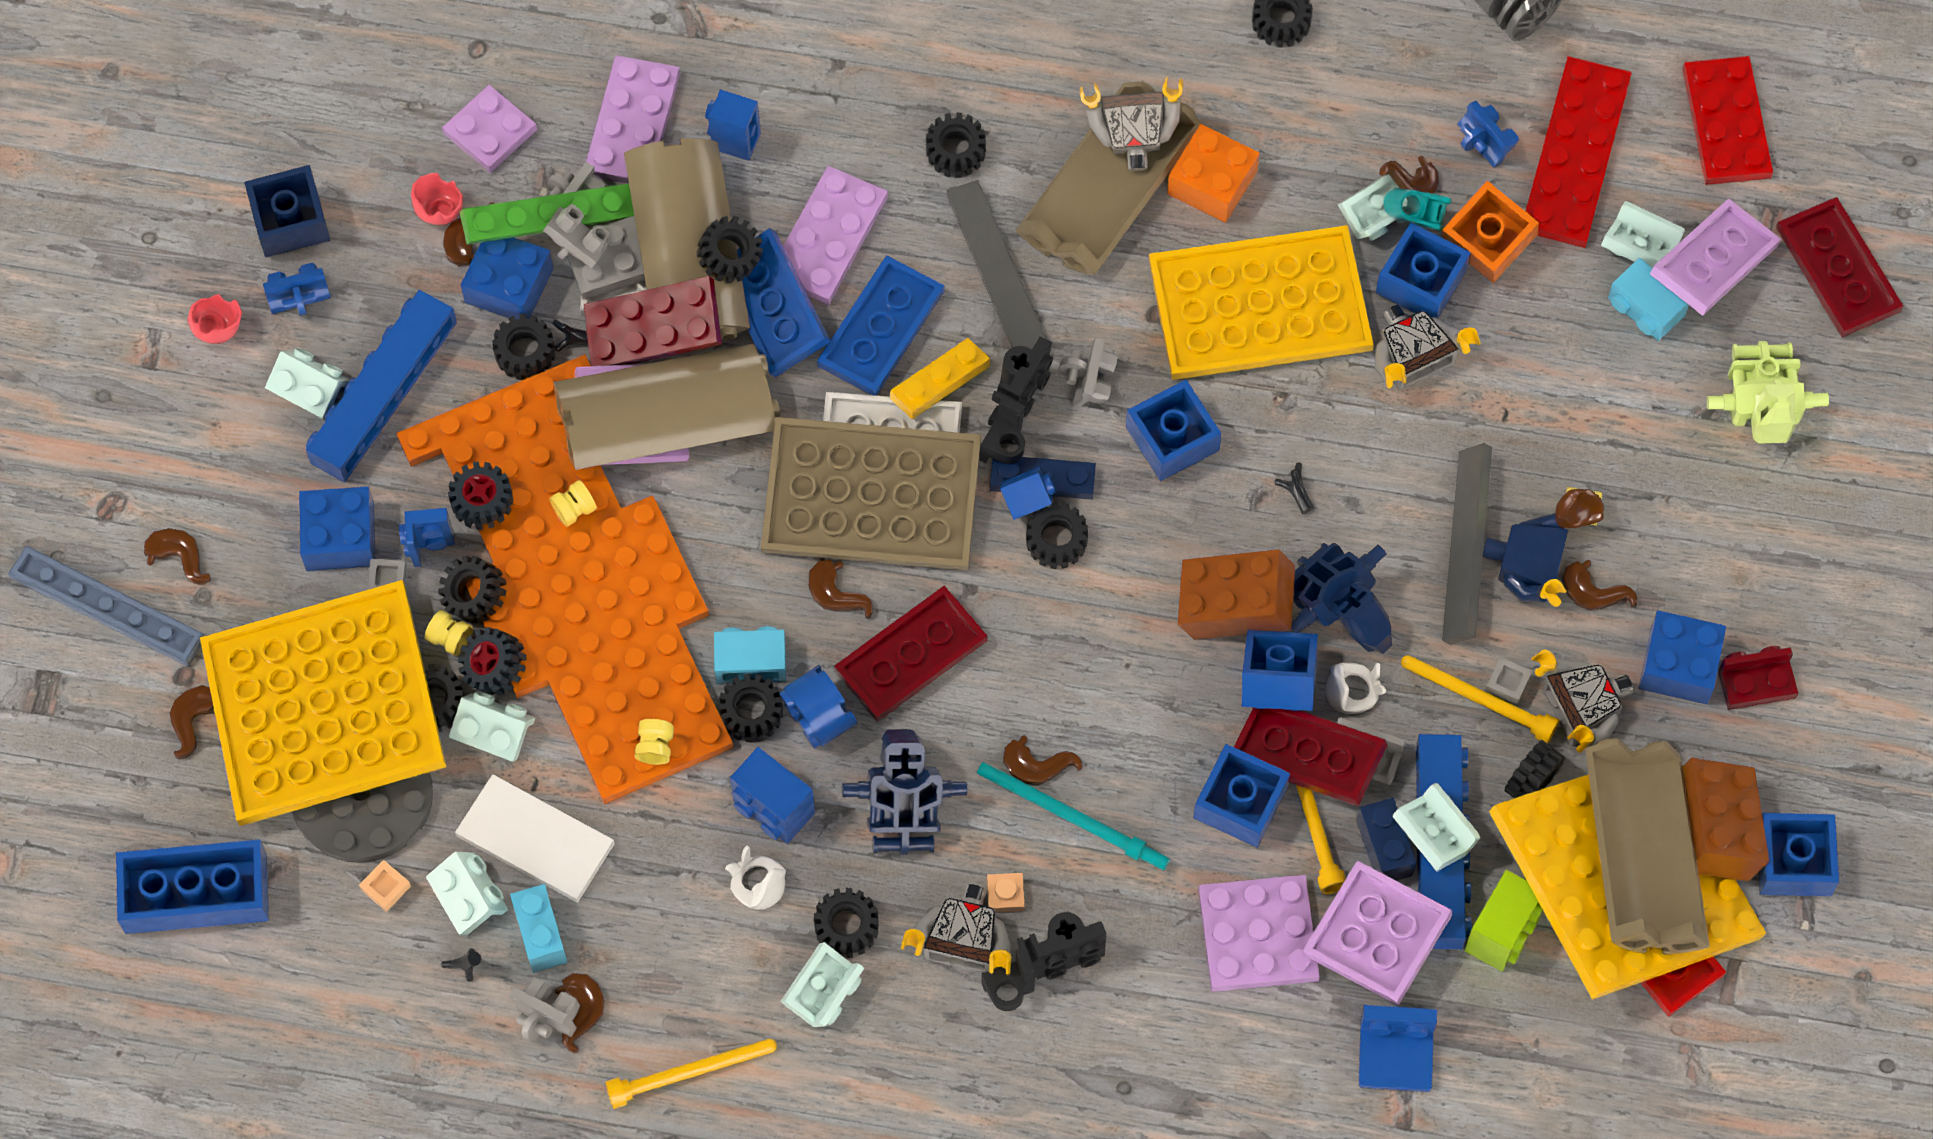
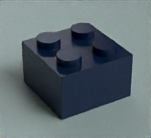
(287, 211)

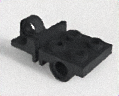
(1021, 375)
(1066, 947)

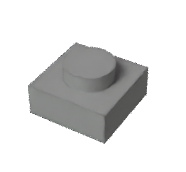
(385, 572)
(1508, 680)

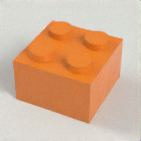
(1213, 173)
(1491, 230)

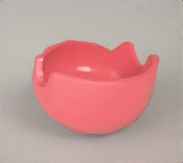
(436, 200)
(214, 319)

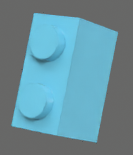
(1646, 300)
(749, 652)
(538, 928)

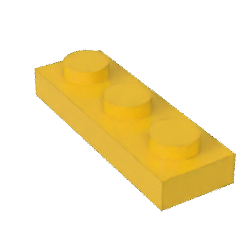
(939, 378)

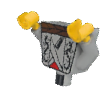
(1134, 121)
(1418, 346)
(1582, 697)
(962, 934)

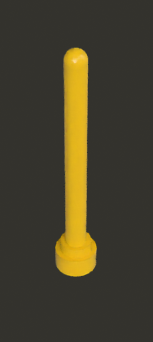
(1541, 726)
(1331, 875)
(622, 1091)

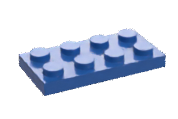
(779, 309)
(880, 326)

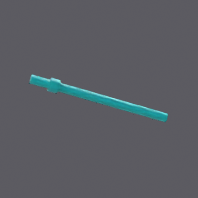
(1134, 847)

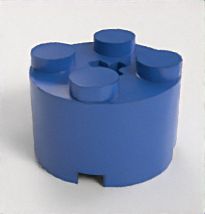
(819, 706)

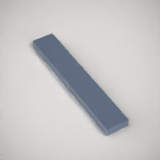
(106, 605)

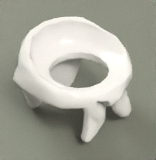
(1338, 690)
(764, 893)

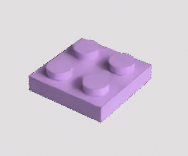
(489, 128)

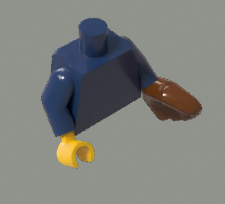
(1537, 545)

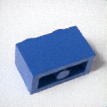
(734, 124)

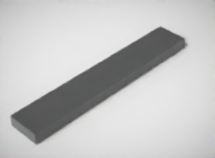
(995, 264)
(1467, 544)

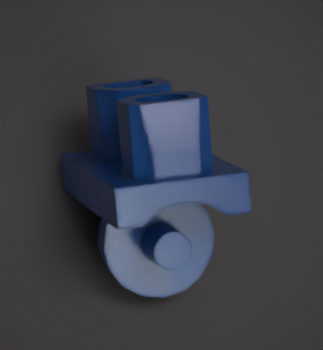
(1484, 134)
(296, 290)

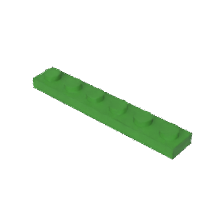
(533, 214)

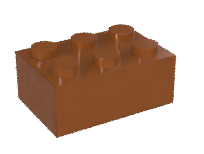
(1236, 594)
(1725, 819)

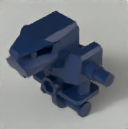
(1338, 587)
(903, 794)

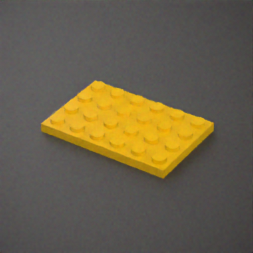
(1260, 302)

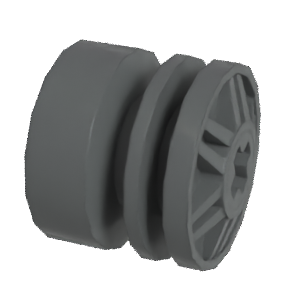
(1519, 17)

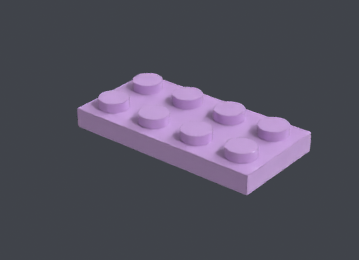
(631, 113)
(832, 231)
(1715, 256)

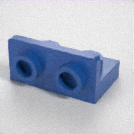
(426, 530)

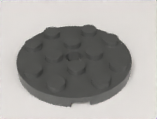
(370, 827)

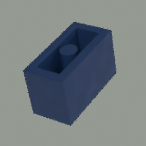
(1385, 840)

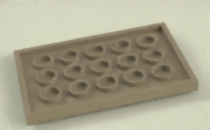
(871, 493)

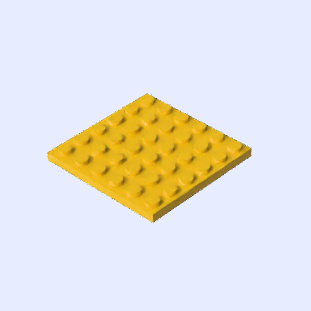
(322, 703)
(1559, 855)

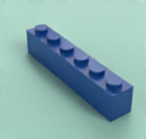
(380, 385)
(1441, 762)

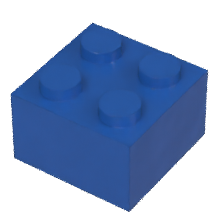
(1422, 271)
(507, 277)
(1173, 430)
(337, 528)
(1682, 657)
(1279, 670)
(1241, 795)
(772, 796)
(1800, 855)

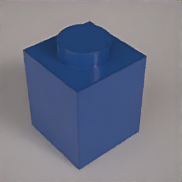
(1028, 492)

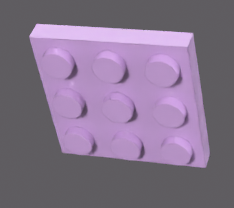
(1257, 933)
(1377, 933)

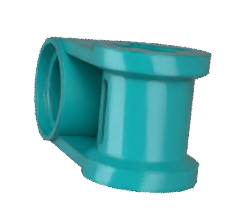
(1422, 207)

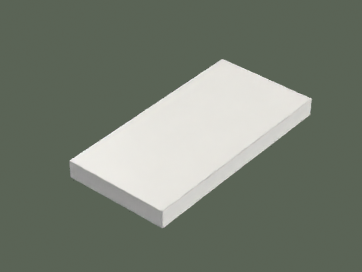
(884, 412)
(535, 838)

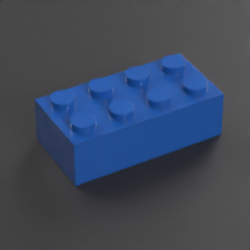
(192, 886)

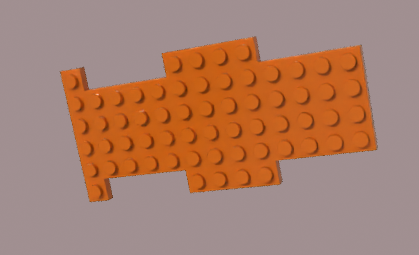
(584, 599)

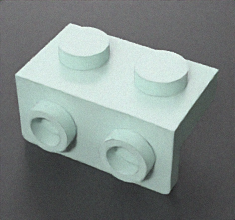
(1366, 211)
(1641, 235)
(306, 381)
(491, 725)
(1437, 827)
(466, 891)
(822, 986)

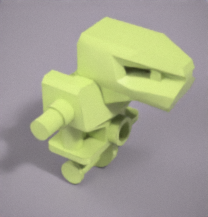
(1766, 392)

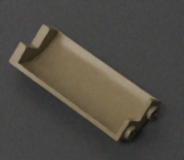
(1097, 197)
(674, 201)
(666, 406)
(1646, 847)

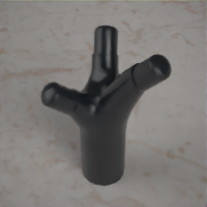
(573, 335)
(1297, 489)
(465, 962)

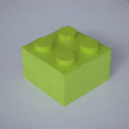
(1502, 925)

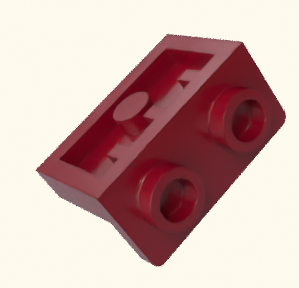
(1757, 677)

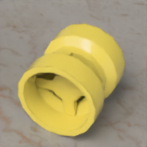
(573, 503)
(448, 632)
(654, 741)

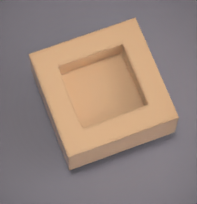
(384, 885)
(1006, 892)

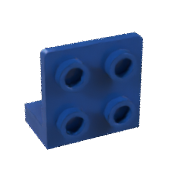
(1396, 1048)

